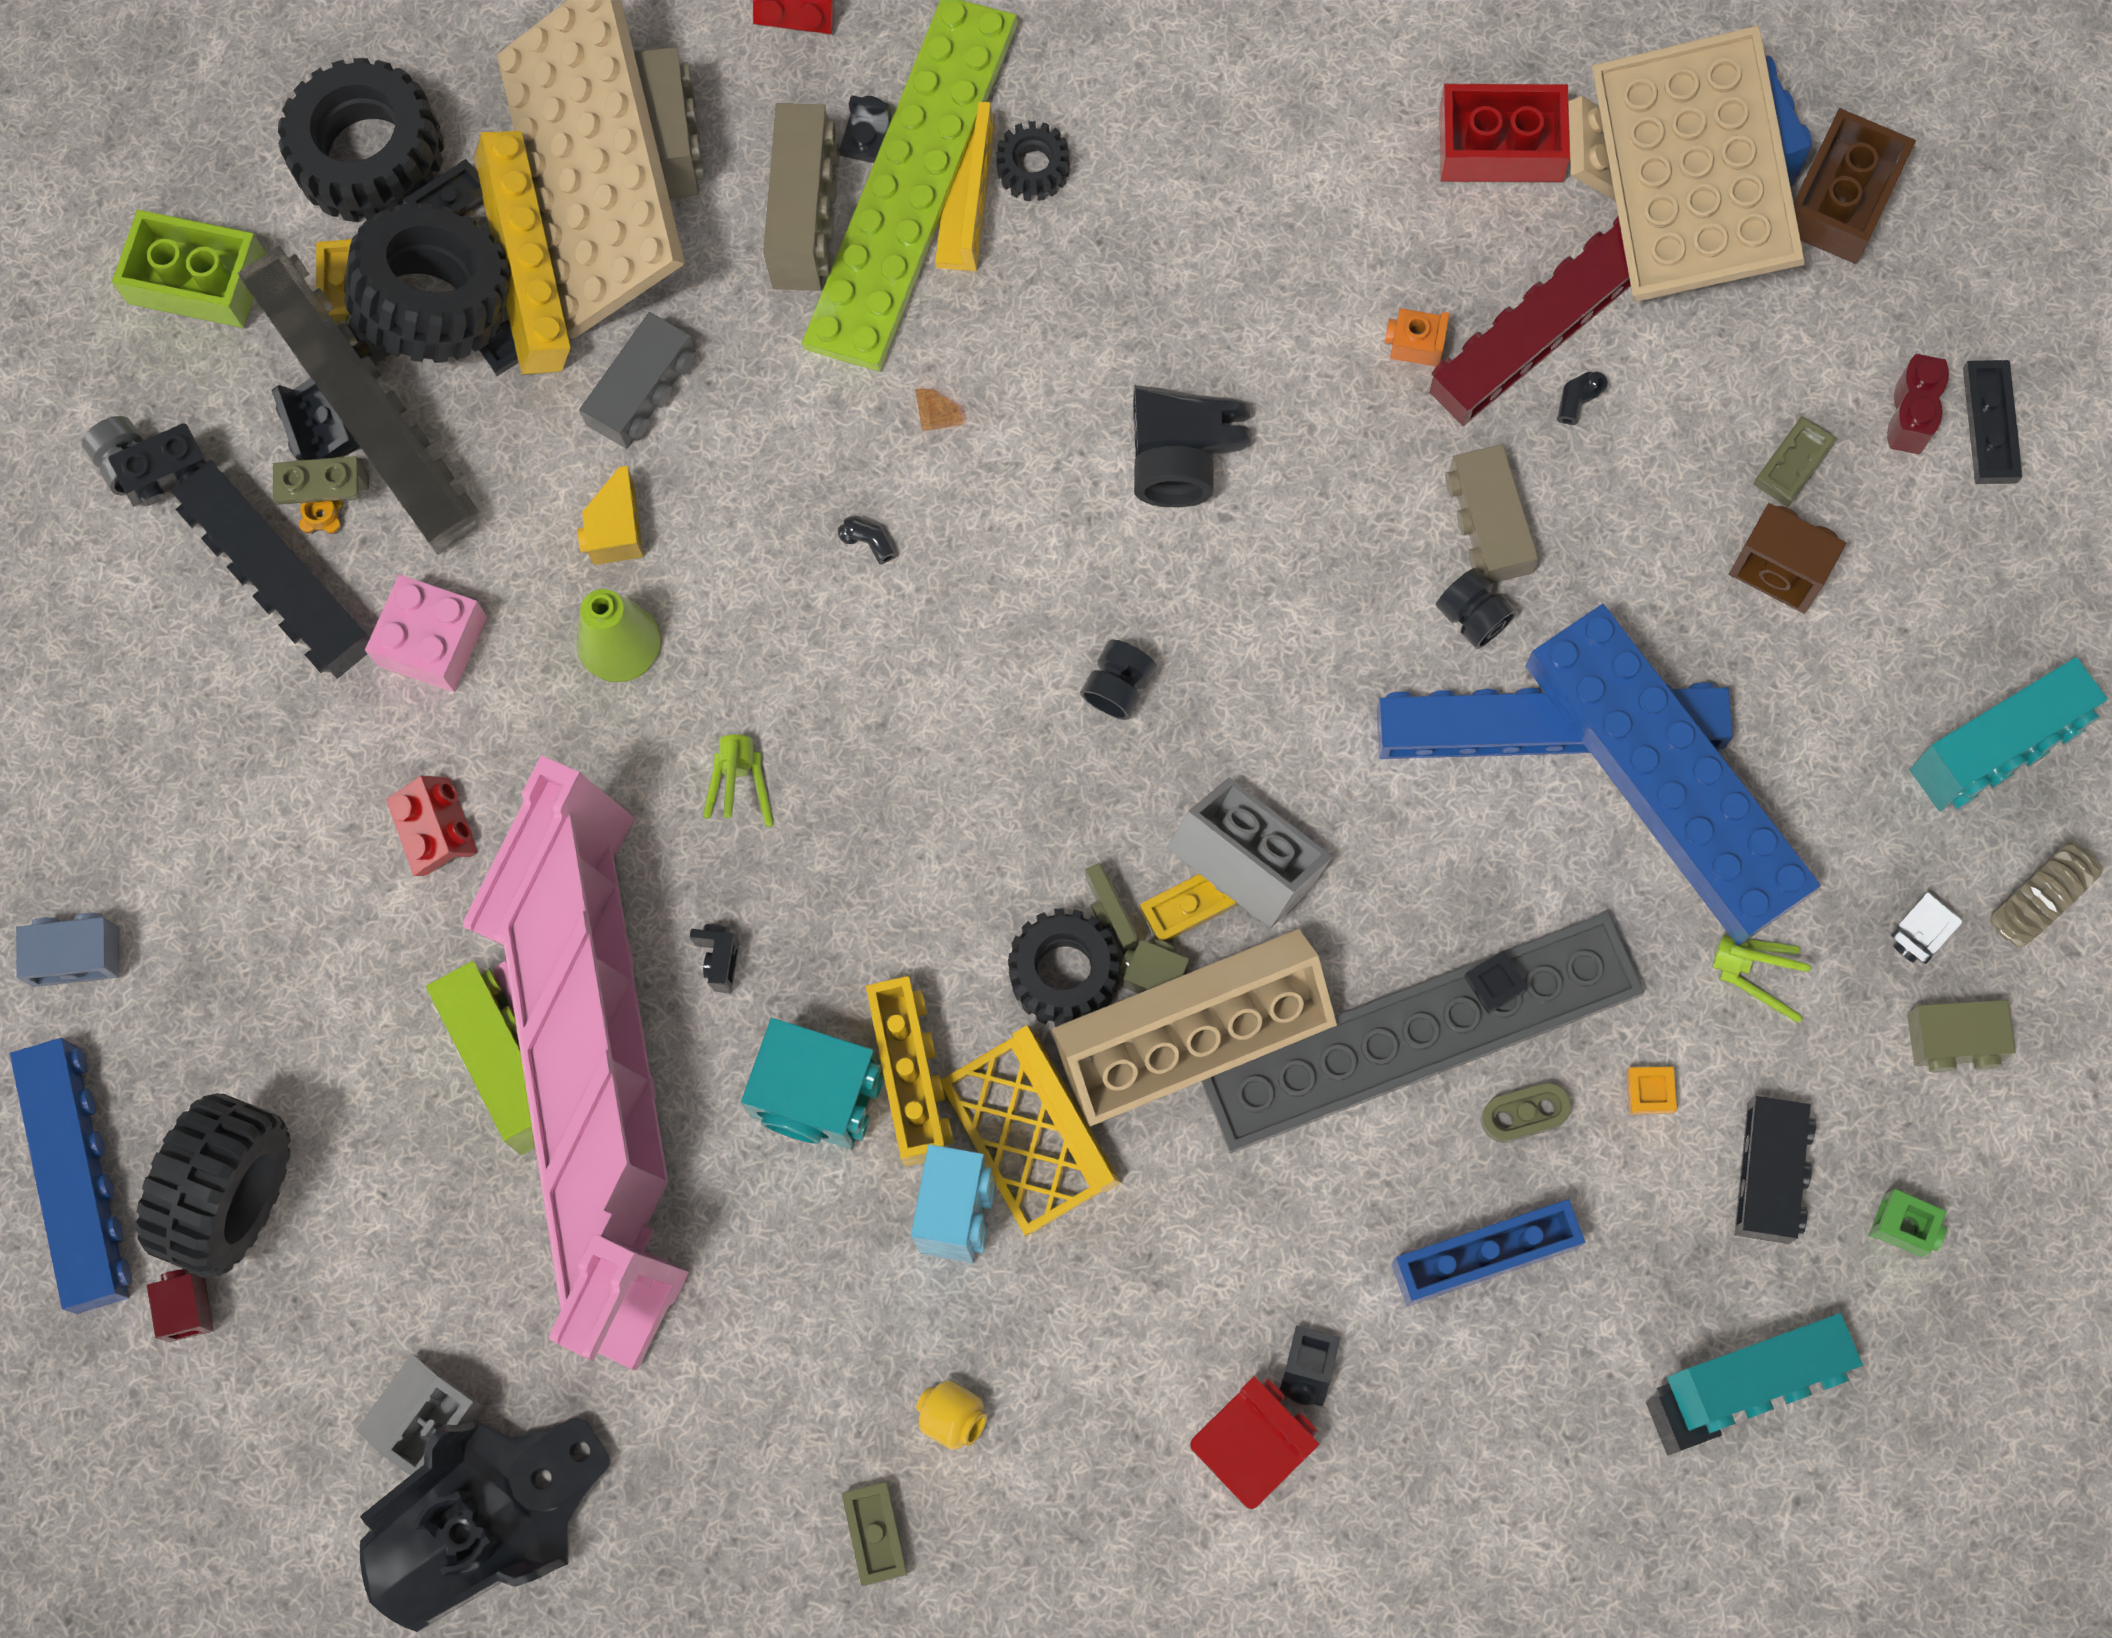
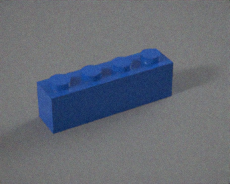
(1487, 1252)

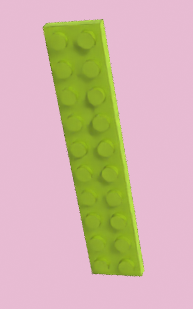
(909, 184)

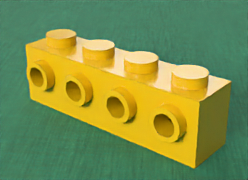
(906, 1068)

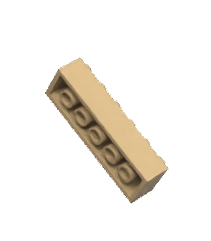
(1195, 1026)

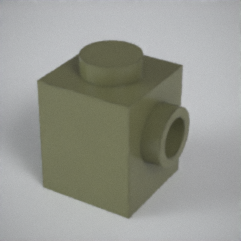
(1152, 965)

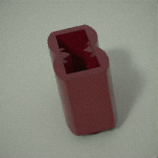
(1918, 404)

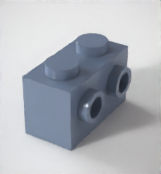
(67, 950)

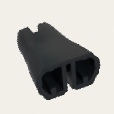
(1188, 420)

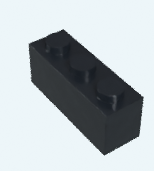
(1774, 1170)

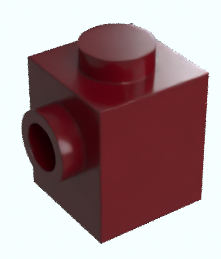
(179, 1306)

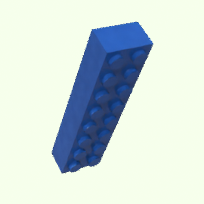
(1671, 774)

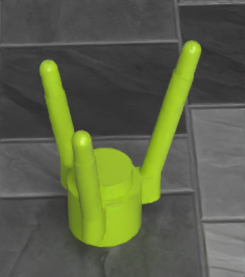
(734, 760)
(1736, 959)

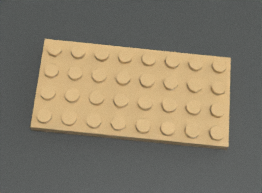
(591, 158)

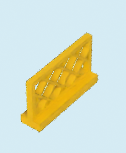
(1062, 1110)

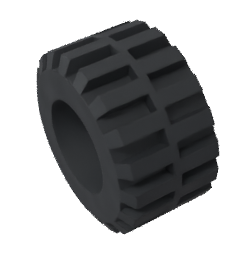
(1057, 932)

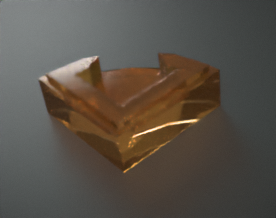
(936, 410)

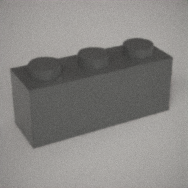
(638, 381)

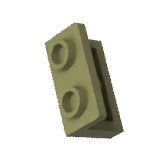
(318, 480)

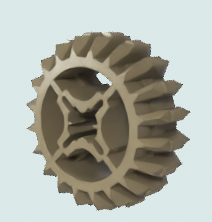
(2046, 894)

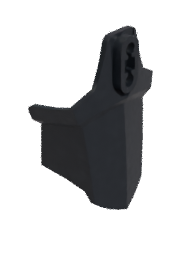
(475, 1518)

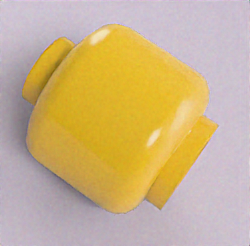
(951, 1415)

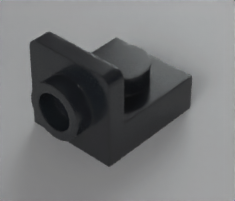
(865, 128)
(721, 963)
(1309, 1366)

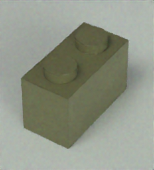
(1961, 1034)

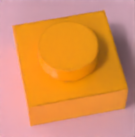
(1651, 1090)

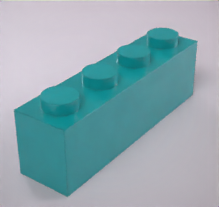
(1764, 1372)

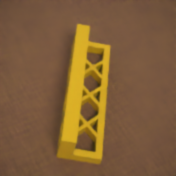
(965, 205)

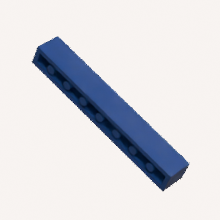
(1512, 723)

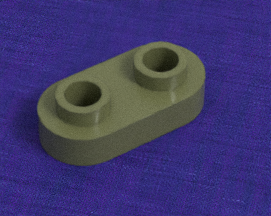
(1524, 1112)

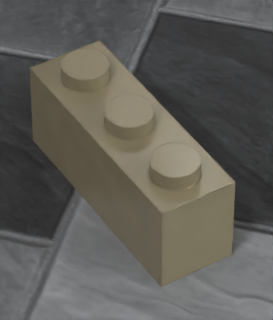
(1491, 514)

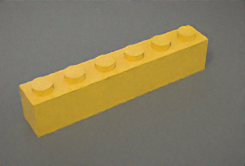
(518, 228)

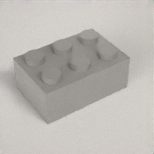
(1249, 852)

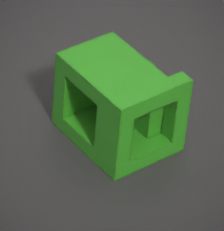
(1926, 1218)

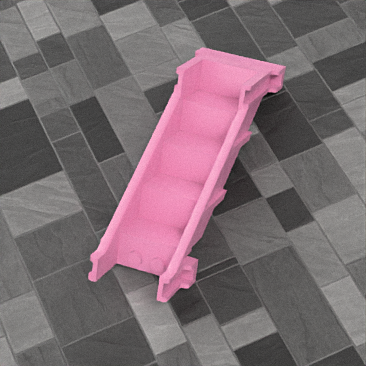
(583, 1060)

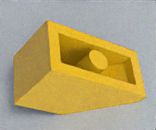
(612, 522)

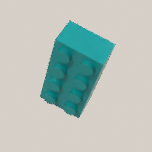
(2009, 736)

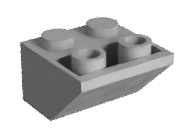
(411, 1412)

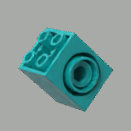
(812, 1085)

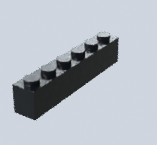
(273, 569)

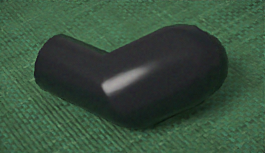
(1578, 392)
(870, 532)

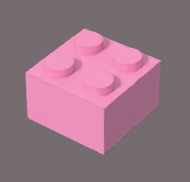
(426, 633)

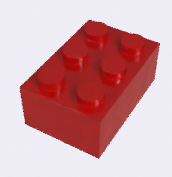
(1504, 133)

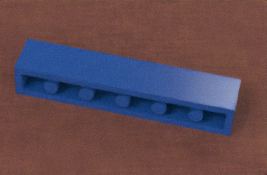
(70, 1176)

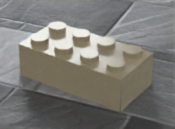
(800, 197)

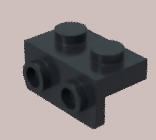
(311, 423)
(157, 464)

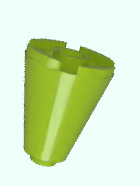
(616, 637)

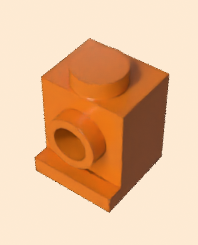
(1417, 348)

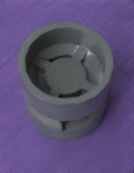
(107, 439)

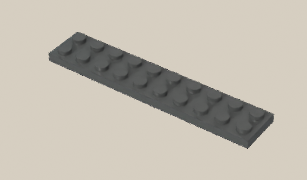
(1421, 1035)

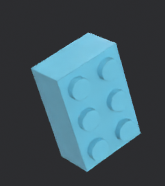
(951, 1204)

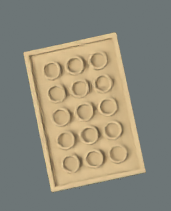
(1697, 164)

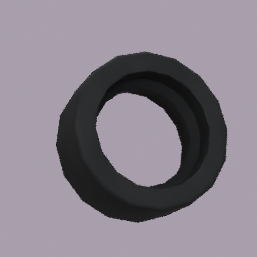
(1173, 476)

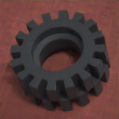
(1033, 140)

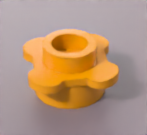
(328, 522)

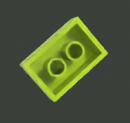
(187, 268)

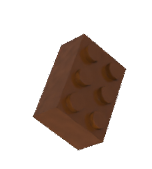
(1849, 184)

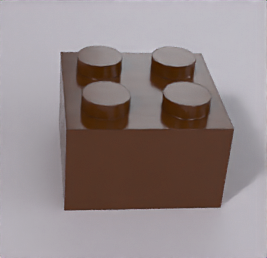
(1788, 557)

